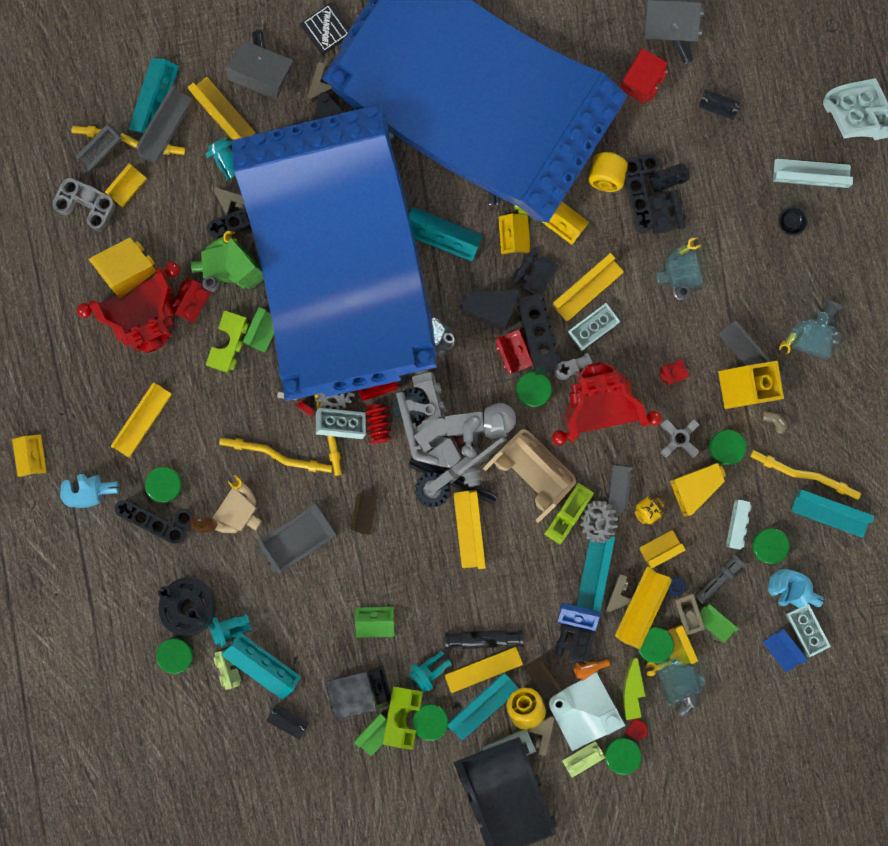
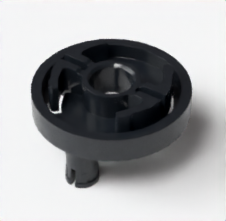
(175, 597)

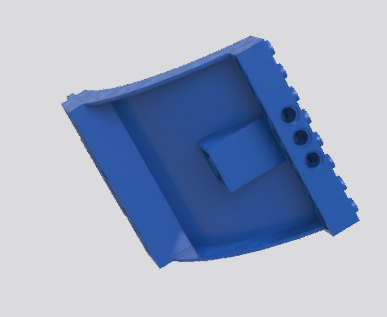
(477, 96)
(336, 253)

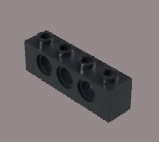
(541, 362)

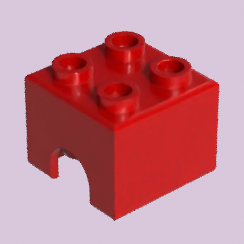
(644, 76)

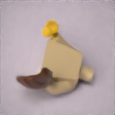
(233, 513)

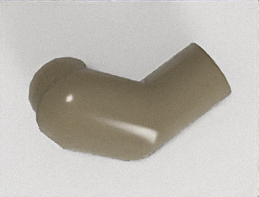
(777, 419)

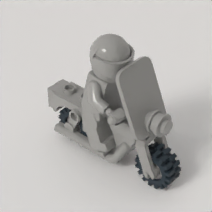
(429, 441)

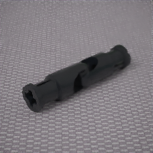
(469, 640)

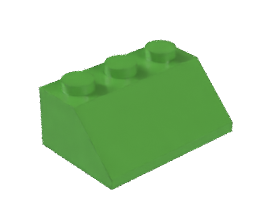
(242, 266)

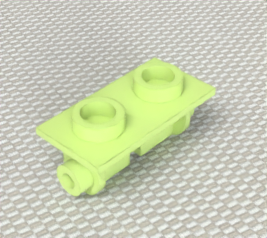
(227, 675)
(583, 759)

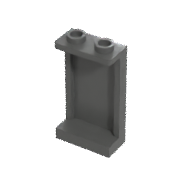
(296, 539)

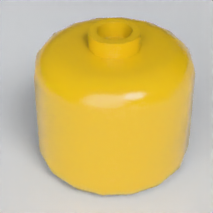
(608, 172)
(526, 708)

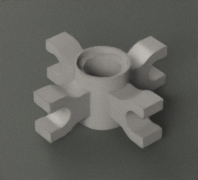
(686, 445)

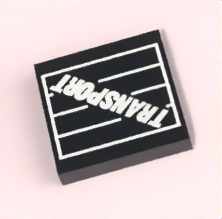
(325, 28)

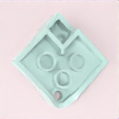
(859, 109)
(585, 712)

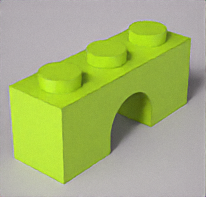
(224, 358)
(397, 732)

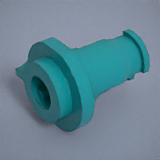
(223, 156)
(228, 629)
(423, 676)

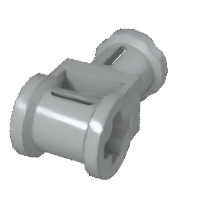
(573, 366)

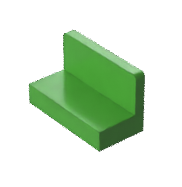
(260, 331)
(374, 622)
(717, 623)
(373, 735)

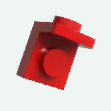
(673, 372)

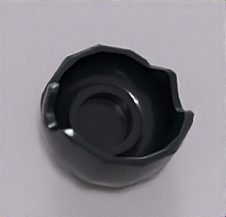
(792, 221)

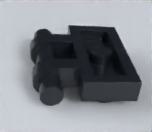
(661, 218)
(540, 276)
(580, 645)

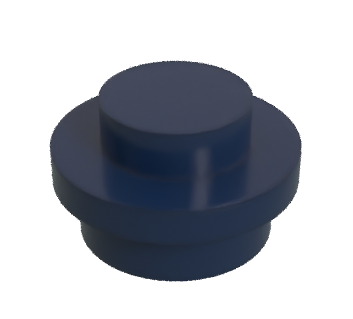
(677, 587)

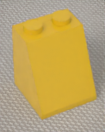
(123, 266)
(751, 384)
(697, 487)

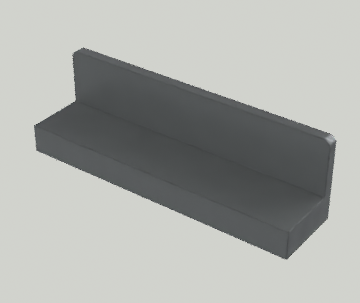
(163, 125)
(743, 346)

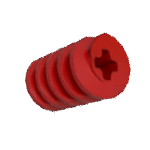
(378, 423)

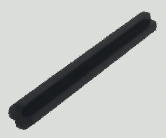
(459, 483)

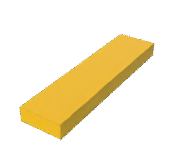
(483, 669)

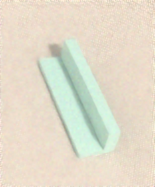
(812, 173)

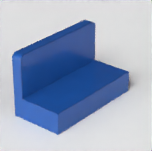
(578, 616)
(784, 650)

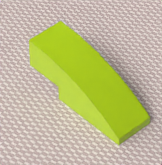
(569, 513)
(632, 690)

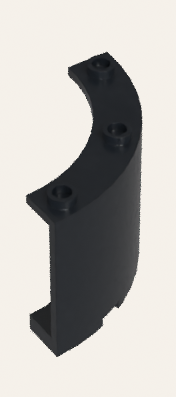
(506, 795)

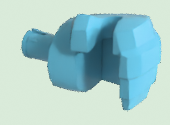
(89, 491)
(794, 588)

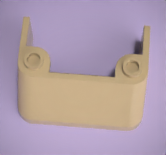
(537, 468)

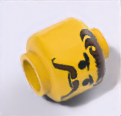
(649, 510)

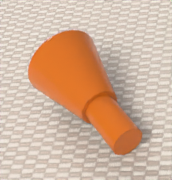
(585, 670)

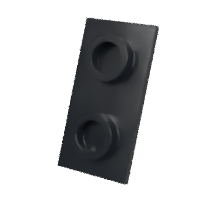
(719, 104)
(678, 175)
(287, 721)

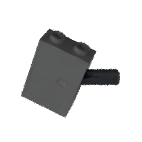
(674, 21)
(258, 67)

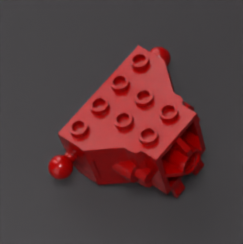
(141, 315)
(601, 401)

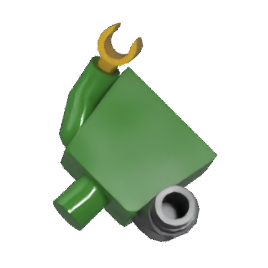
(214, 263)

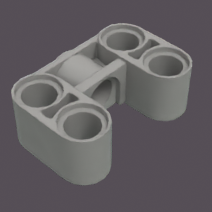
(88, 197)

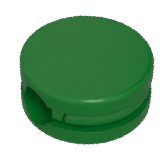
(533, 389)
(727, 447)
(163, 484)
(770, 546)
(657, 645)
(174, 655)
(430, 722)
(622, 756)

